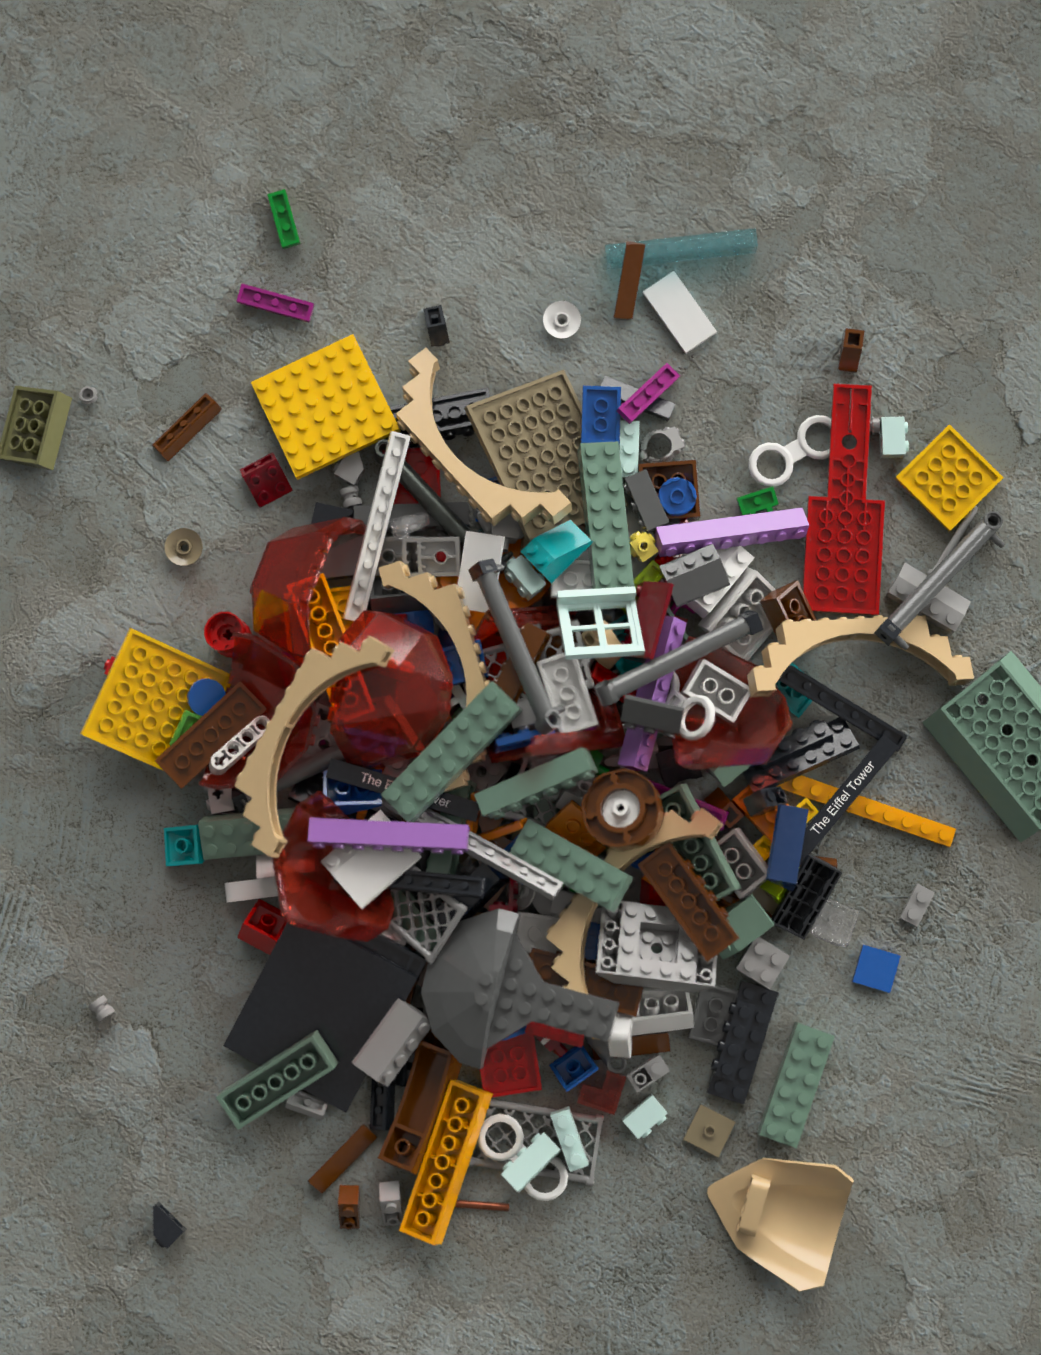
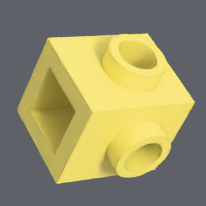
(648, 548)

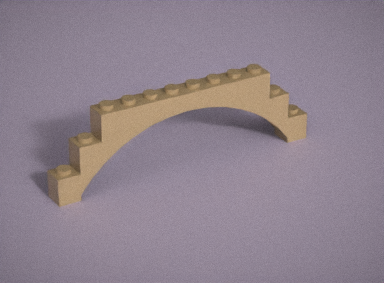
(489, 498)
(449, 608)
(806, 635)
(262, 766)
(572, 928)

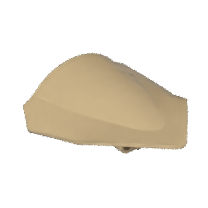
(784, 1216)

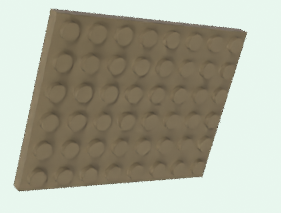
(534, 442)

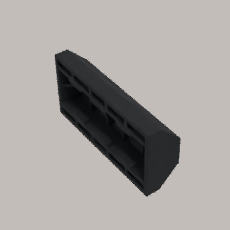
(802, 906)

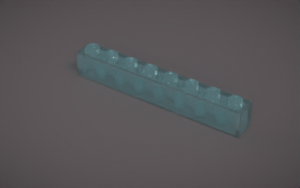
(687, 248)

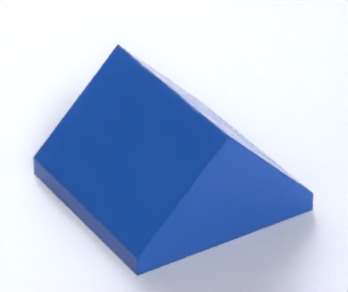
(573, 1067)

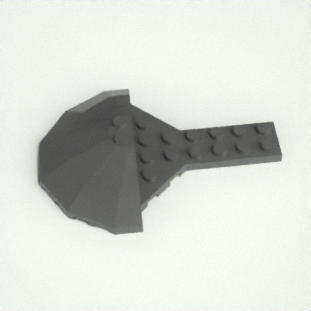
(490, 989)

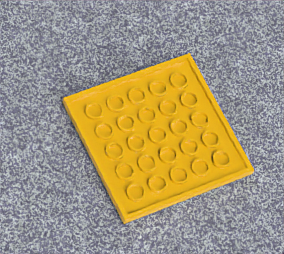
(325, 406)
(145, 697)

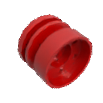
(220, 629)

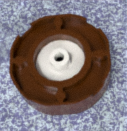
(626, 828)

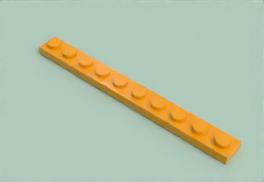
(874, 811)

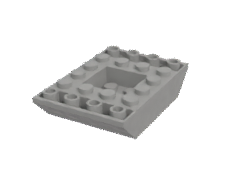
(627, 953)

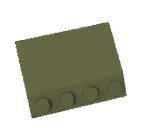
(34, 427)

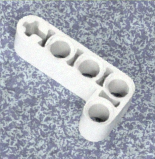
(239, 745)
(251, 889)
(620, 1042)

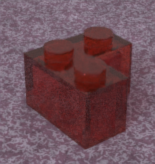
(606, 1097)

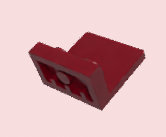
(266, 480)
(513, 904)

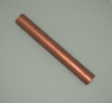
(482, 1205)

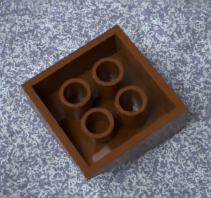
(663, 471)

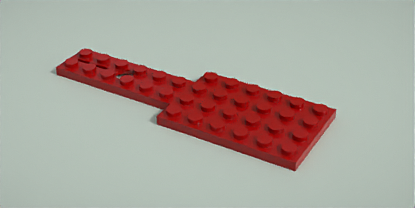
(845, 527)

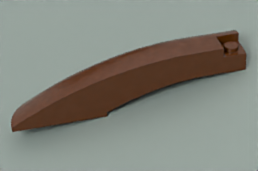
(420, 1104)

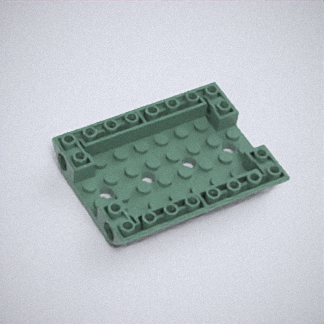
(985, 755)

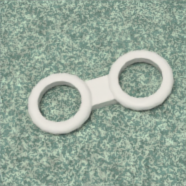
(791, 453)
(679, 699)
(512, 1155)

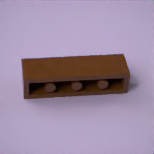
(536, 642)

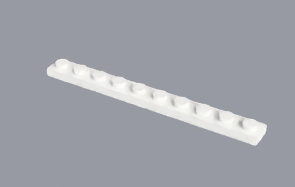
(377, 525)

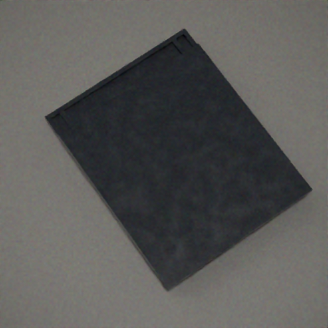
(326, 987)

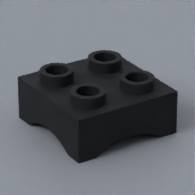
(671, 771)

